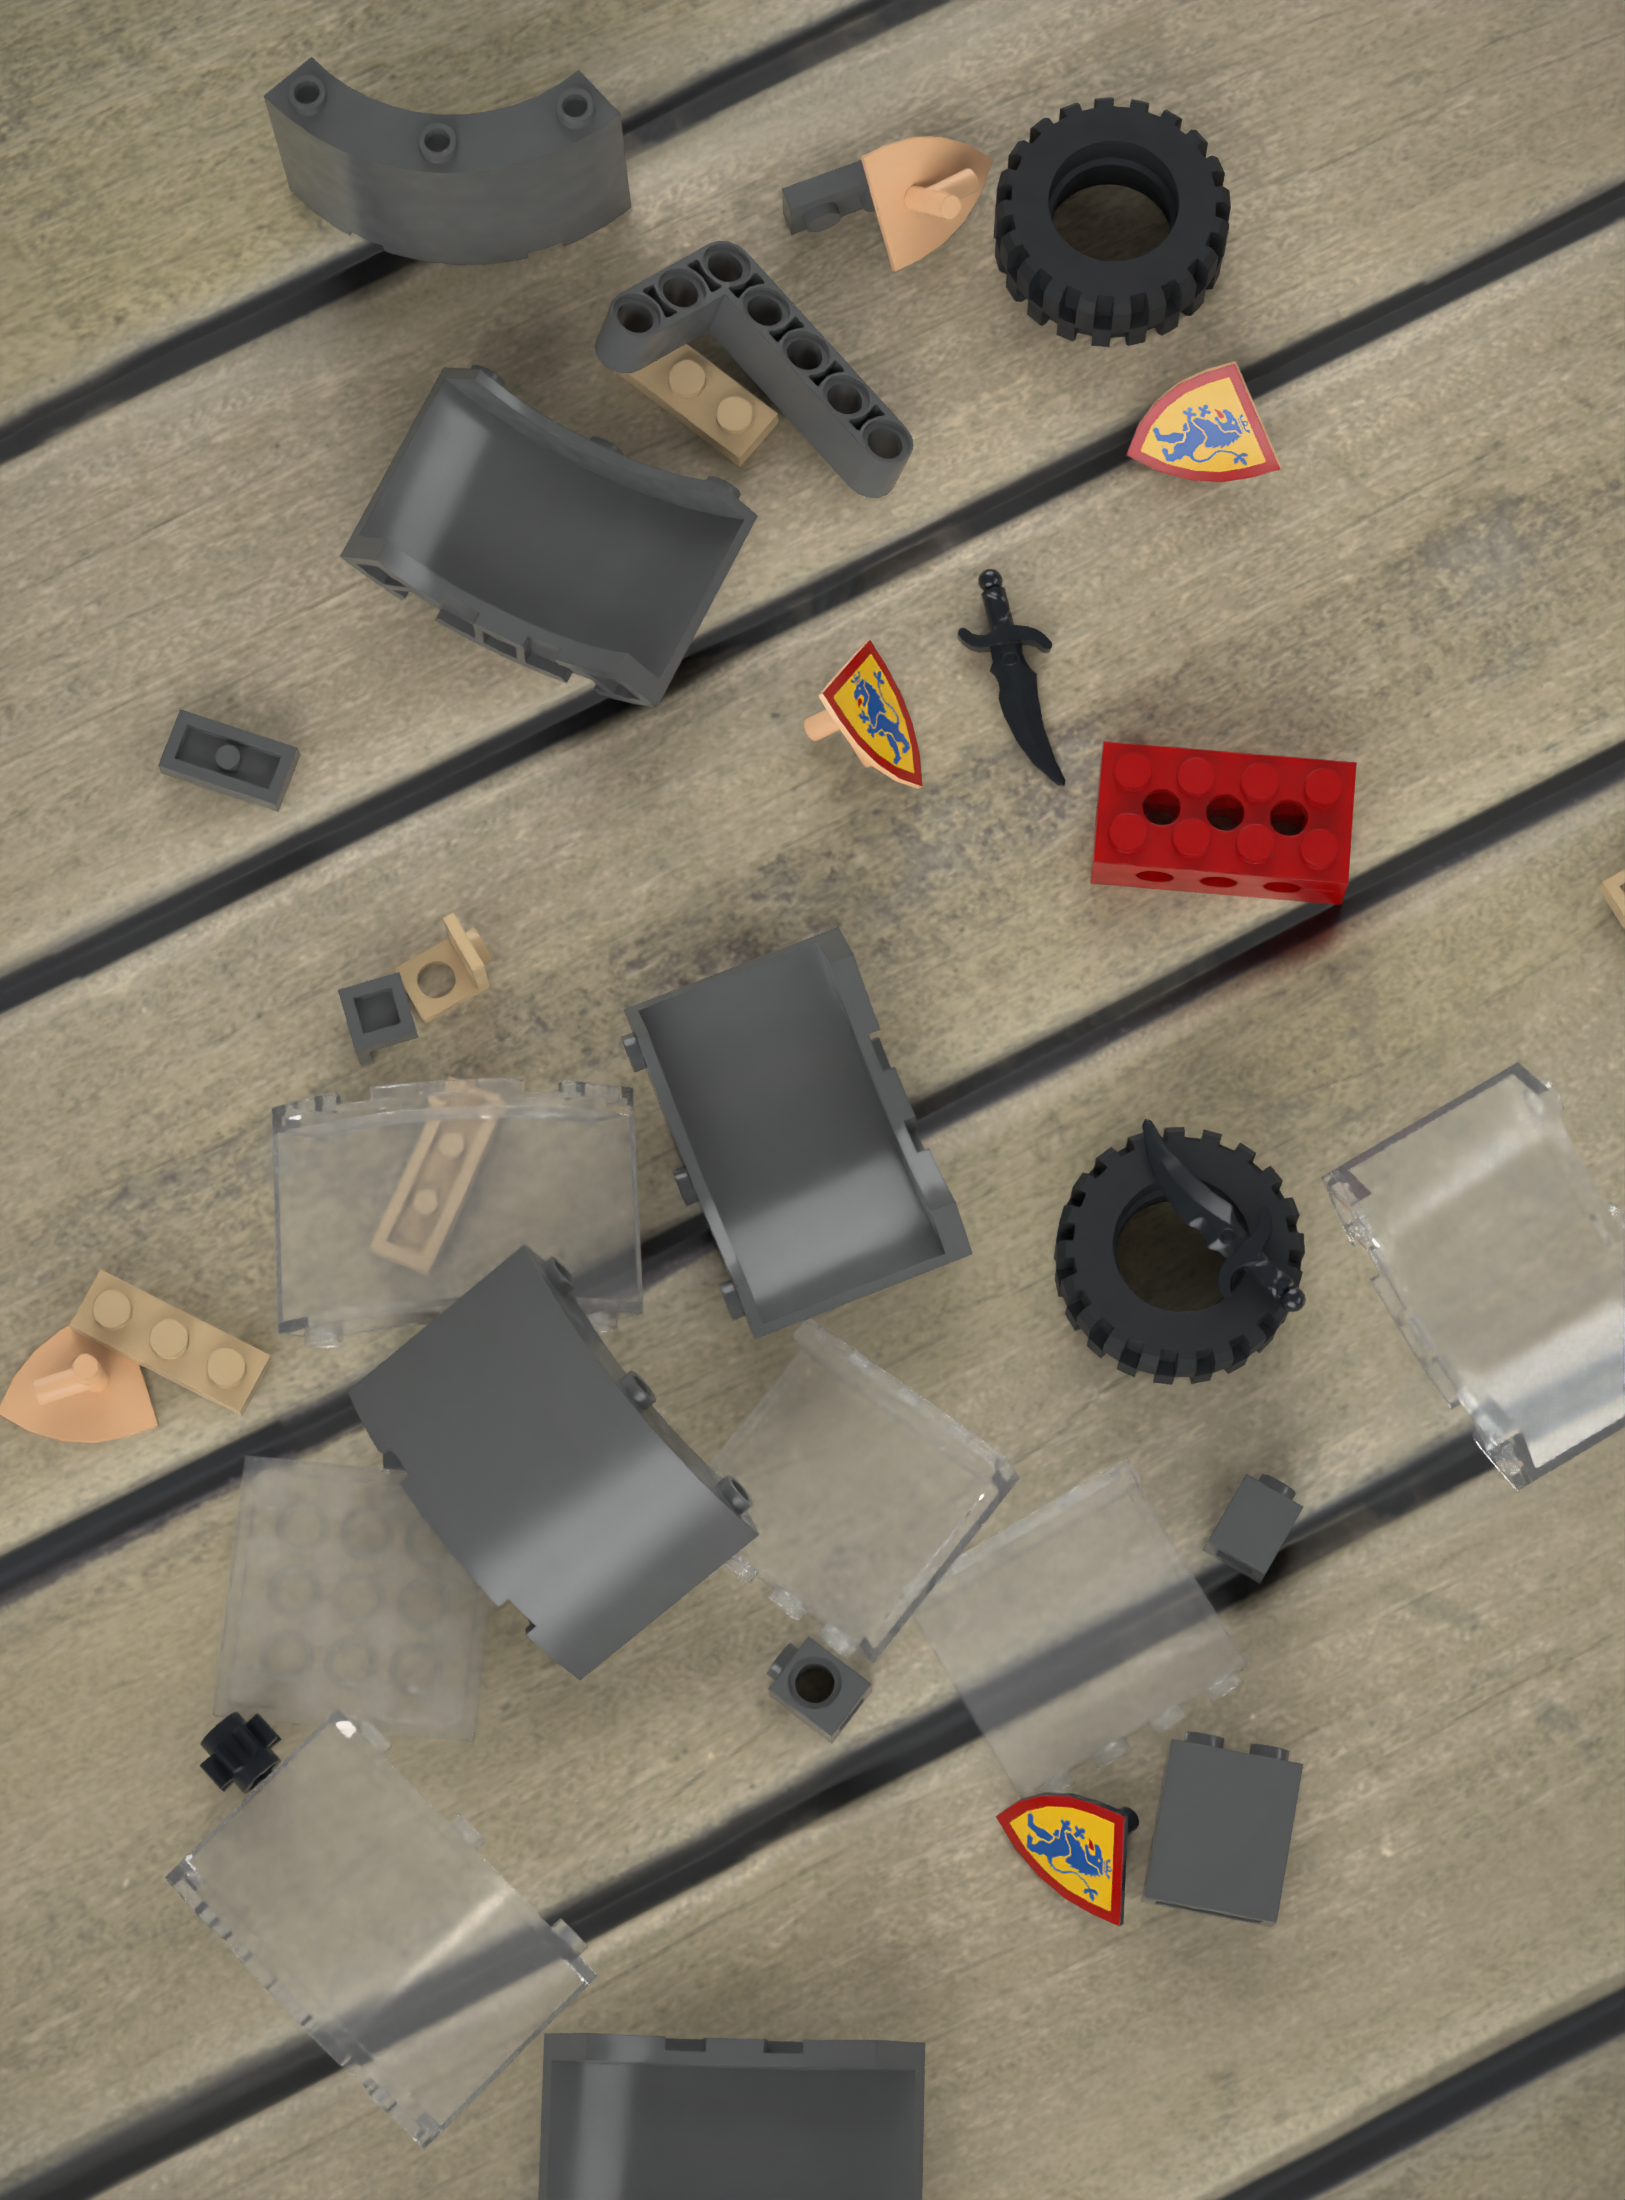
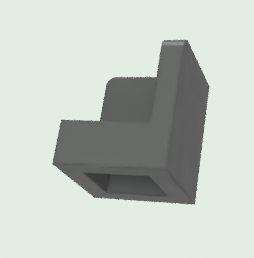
(377, 1015)

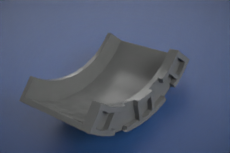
(452, 183)
(541, 547)
(794, 1134)
(550, 1464)
(730, 2119)

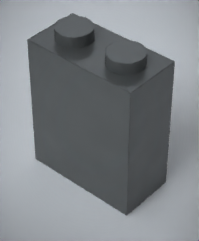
(1222, 1829)

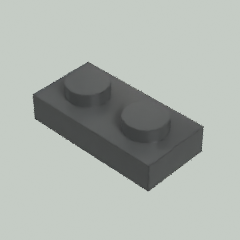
(826, 198)
(229, 760)

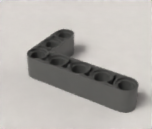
(774, 344)

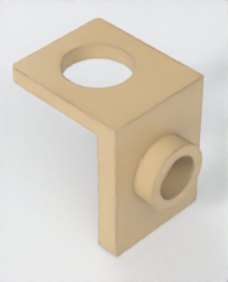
(463, 954)

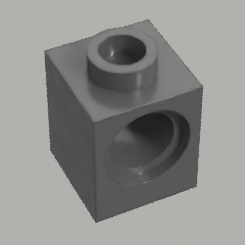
(1254, 1525)
(835, 1712)

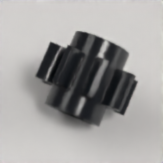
(240, 1752)

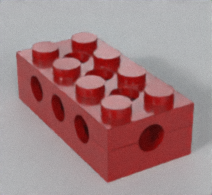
(1235, 785)

